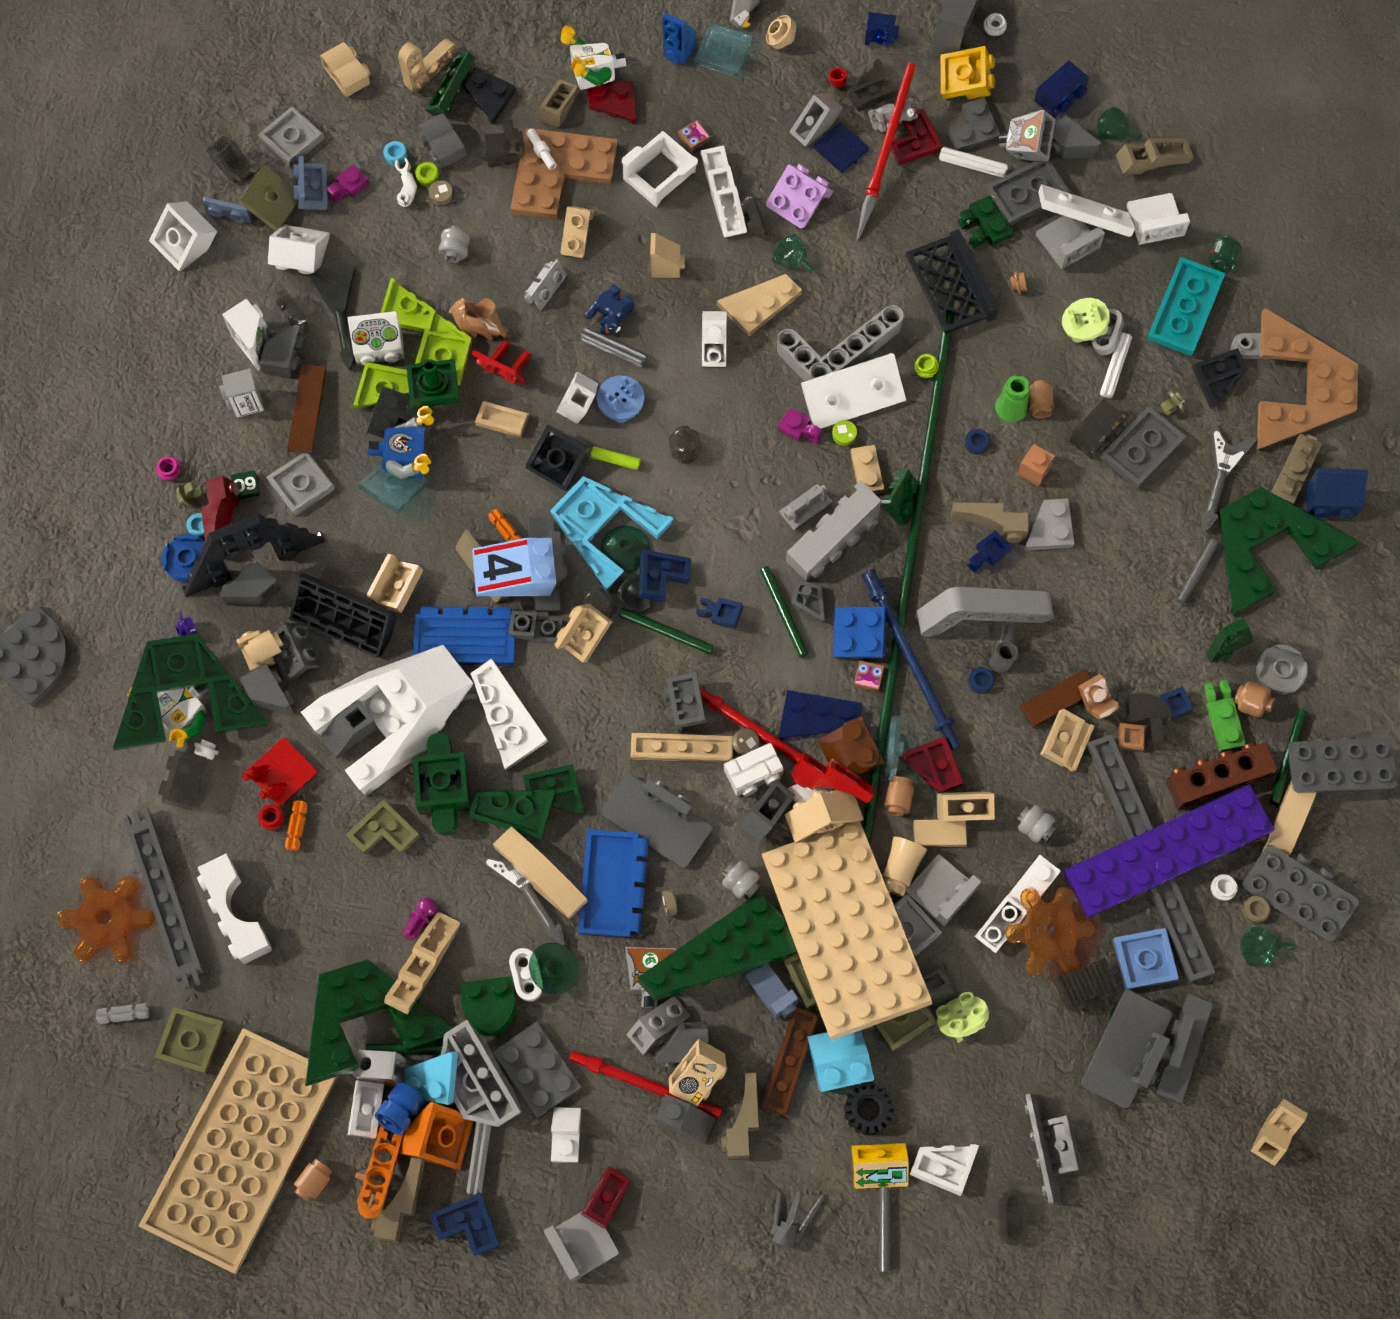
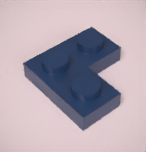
(657, 569)
(470, 1217)

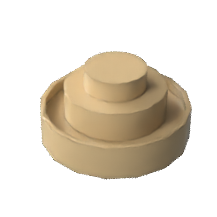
(781, 32)

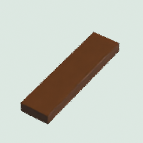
(307, 409)
(789, 1062)

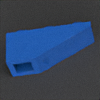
(678, 39)

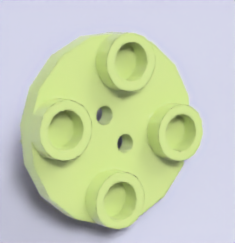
(1096, 316)
(962, 1016)

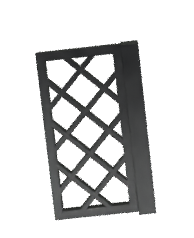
(971, 277)

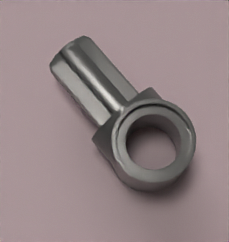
(1006, 648)

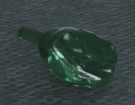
(1115, 125)
(791, 253)
(1261, 946)

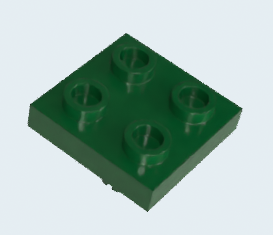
(432, 383)

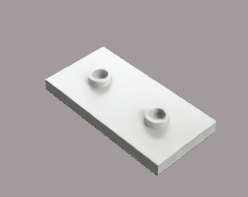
(1086, 210)
(853, 391)

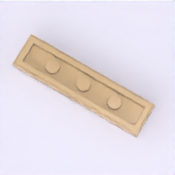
(681, 747)

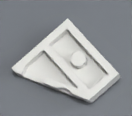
(945, 1166)

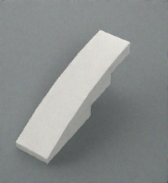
(723, 191)

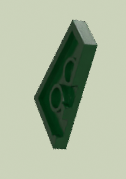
(521, 809)

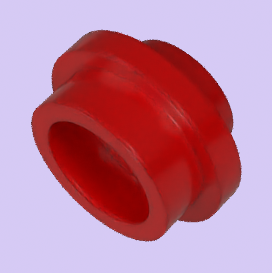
(268, 810)

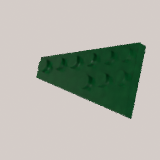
(733, 945)

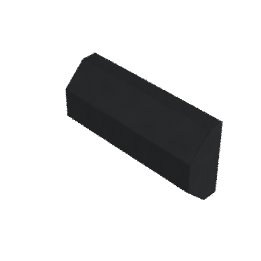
(342, 615)

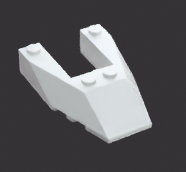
(407, 704)

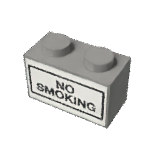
(241, 393)

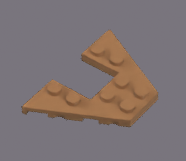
(1330, 382)

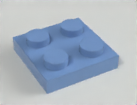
(1145, 959)

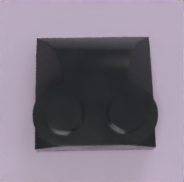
(557, 457)

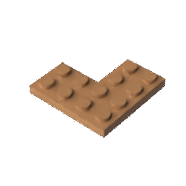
(577, 158)

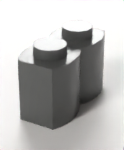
(441, 140)

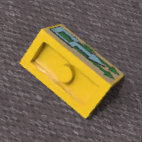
(880, 1165)

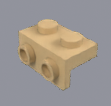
(394, 584)
(583, 631)

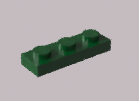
(450, 84)

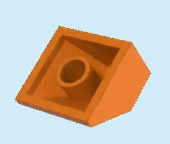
(437, 1136)

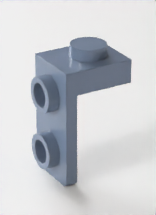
(221, 208)
(772, 991)

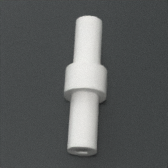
(541, 149)

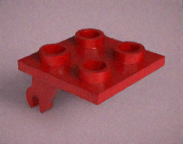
(492, 364)
(280, 772)

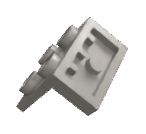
(1069, 240)
(942, 889)
(580, 1245)

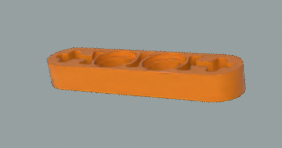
(380, 1168)

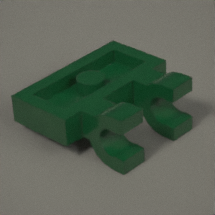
(990, 220)

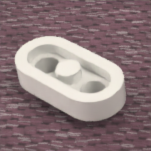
(522, 976)

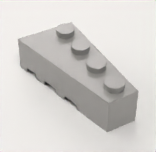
(835, 533)

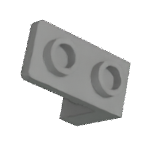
(656, 1024)

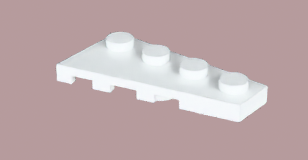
(509, 720)

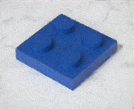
(859, 632)

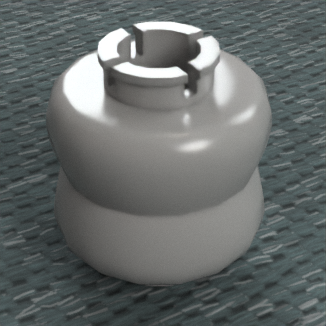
(454, 244)
(1036, 823)
(740, 879)

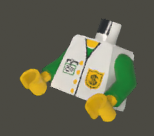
(591, 62)
(182, 712)

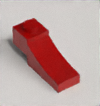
(811, 774)

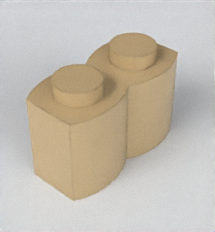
(345, 69)

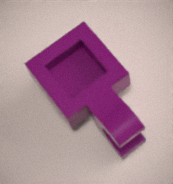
(349, 181)
(798, 425)

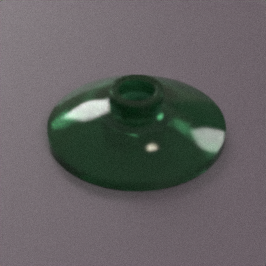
(628, 558)
(560, 961)

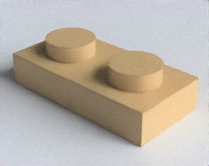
(867, 468)

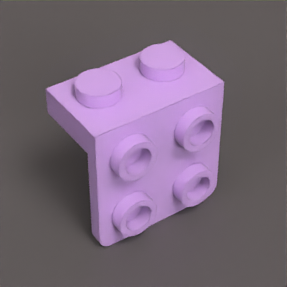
(798, 195)

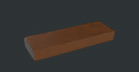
(1054, 699)

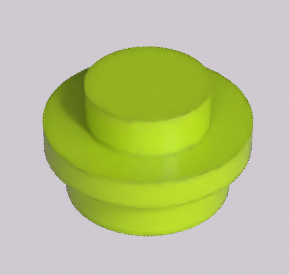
(926, 366)

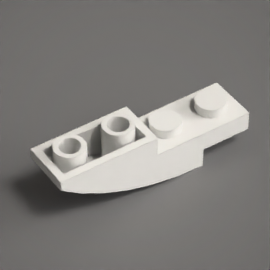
(1011, 910)

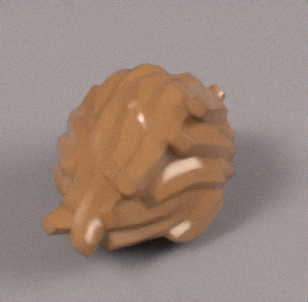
(478, 318)

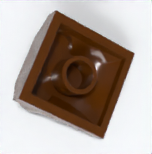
(852, 747)

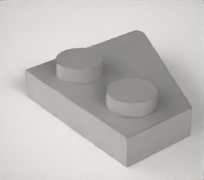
(1052, 527)

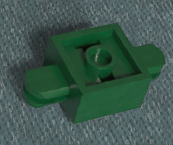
(441, 784)

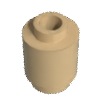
(263, 647)

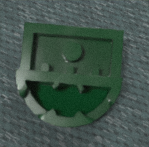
(489, 1004)

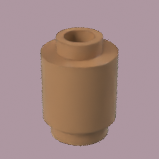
(1041, 399)
(899, 796)
(312, 1180)

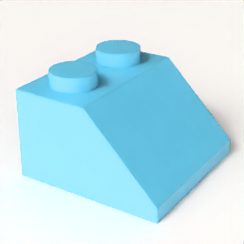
(840, 1061)

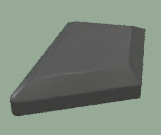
(809, 599)

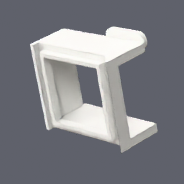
(640, 157)

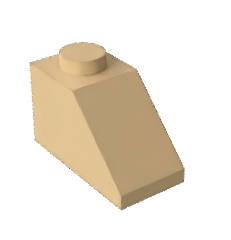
(665, 257)

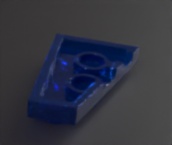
(815, 714)

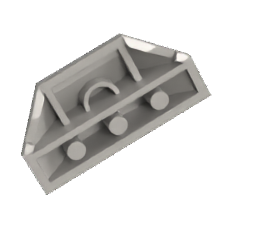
(480, 1084)

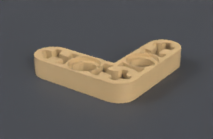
(419, 71)

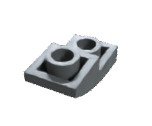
(534, 627)

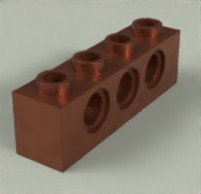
(1187, 794)

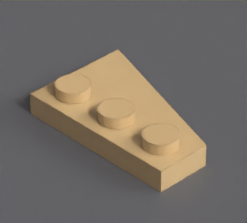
(760, 303)

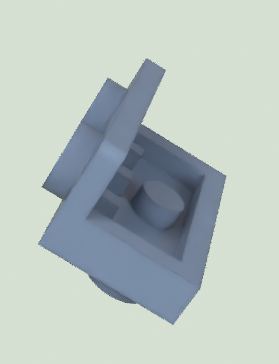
(311, 186)

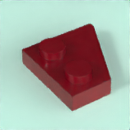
(613, 99)
(934, 765)

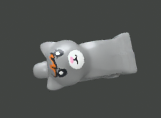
(881, 116)

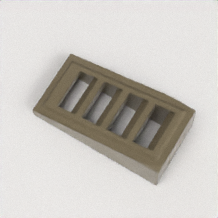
(555, 116)

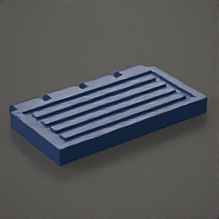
(469, 637)
(610, 883)

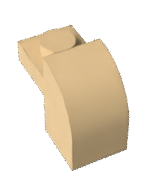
(1278, 1131)

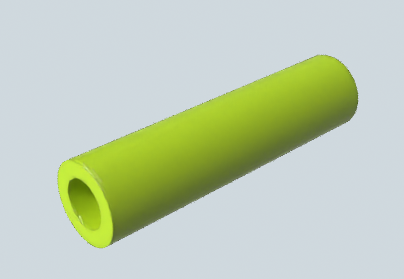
(615, 458)

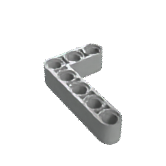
(843, 351)
(985, 605)

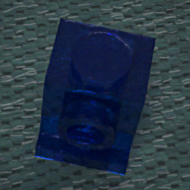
(881, 28)

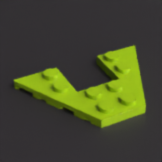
(439, 342)

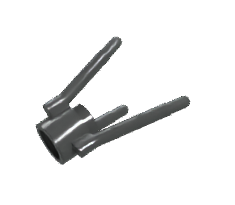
(785, 1233)

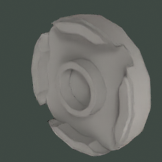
(1282, 669)

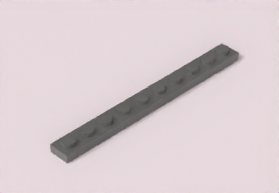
(1134, 823)

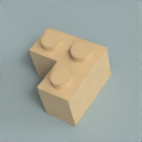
(822, 814)

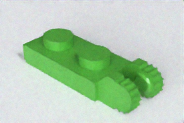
(1224, 718)

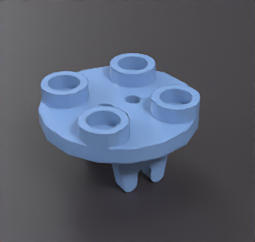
(612, 405)

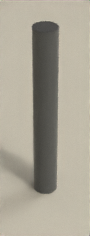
(1197, 572)
(884, 1229)

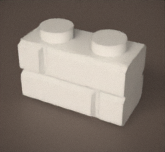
(754, 770)

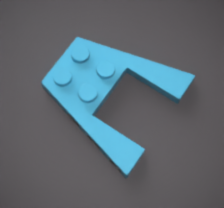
(588, 509)

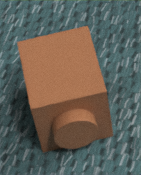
(1036, 465)

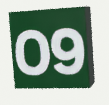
(247, 484)

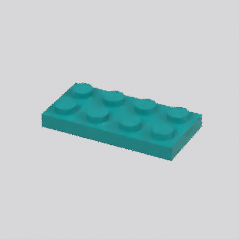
(1185, 306)

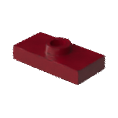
(606, 1197)

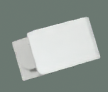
(565, 1135)

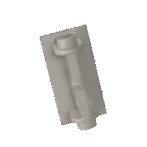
(550, 279)
(806, 506)

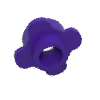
(185, 626)

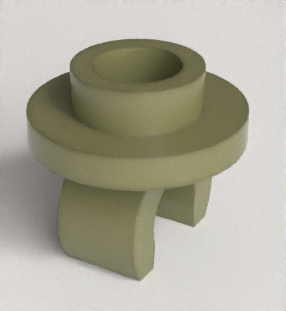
(1170, 405)
(188, 495)

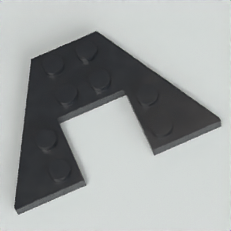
(240, 537)

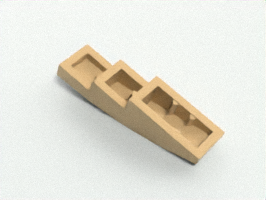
(1290, 819)
(540, 872)
(422, 962)

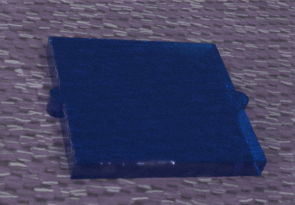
(840, 147)

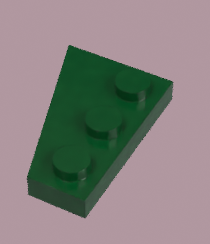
(1230, 639)

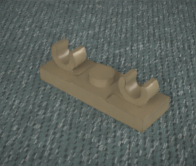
(1296, 468)

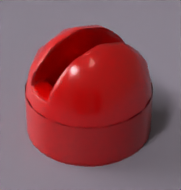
(838, 77)

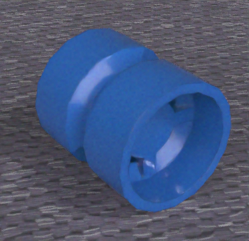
(402, 1104)

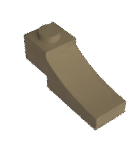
(1153, 154)
(1009, 525)
(736, 1139)
(389, 1223)

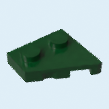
(900, 501)

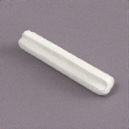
(973, 162)
(1116, 366)

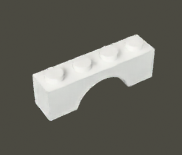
(246, 937)

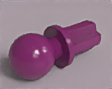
(425, 909)

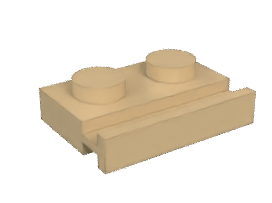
(1067, 740)

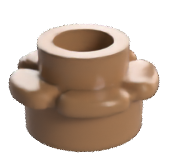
(1019, 282)

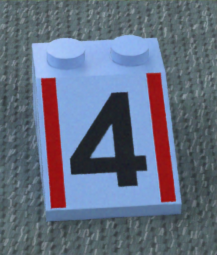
(515, 568)

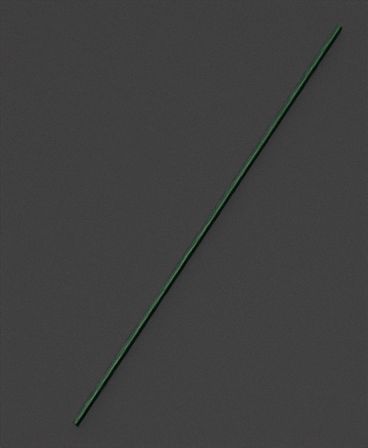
(908, 572)

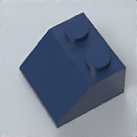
(1336, 492)

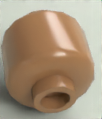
(1254, 699)

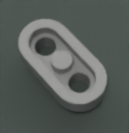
(1112, 336)
(1251, 351)

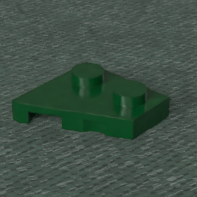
(559, 778)

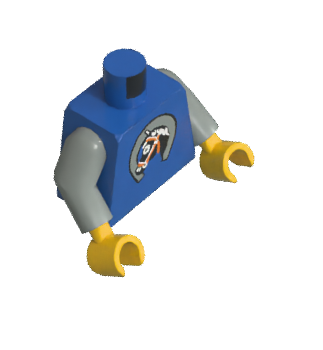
(404, 447)

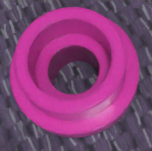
(165, 463)

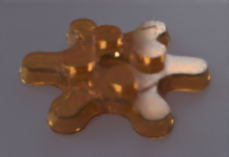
(116, 931)
(1034, 931)

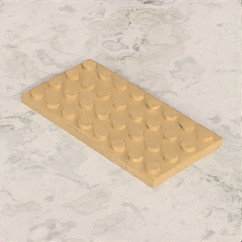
(846, 930)
(237, 1152)

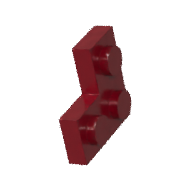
(920, 142)

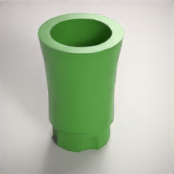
(1013, 401)

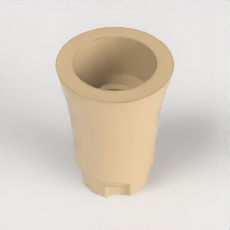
(902, 865)

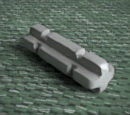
(122, 1013)

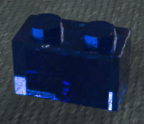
(1062, 89)

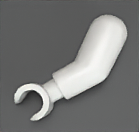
(409, 188)

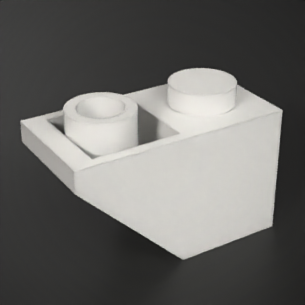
(714, 338)
(578, 398)

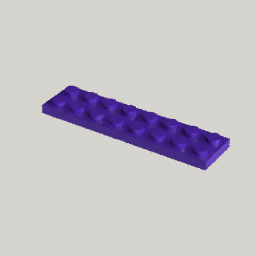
(1168, 851)

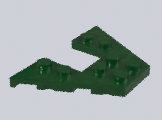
(1256, 520)
(178, 665)
(352, 994)

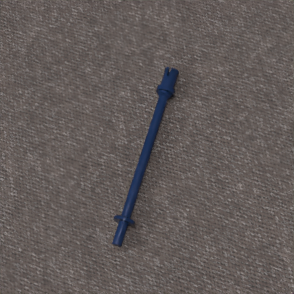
(879, 595)

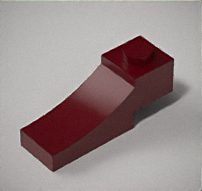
(222, 500)

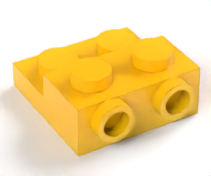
(967, 73)

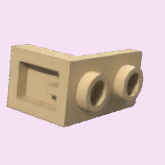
(576, 231)

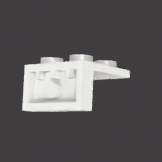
(1157, 218)

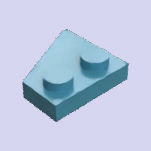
(434, 1078)

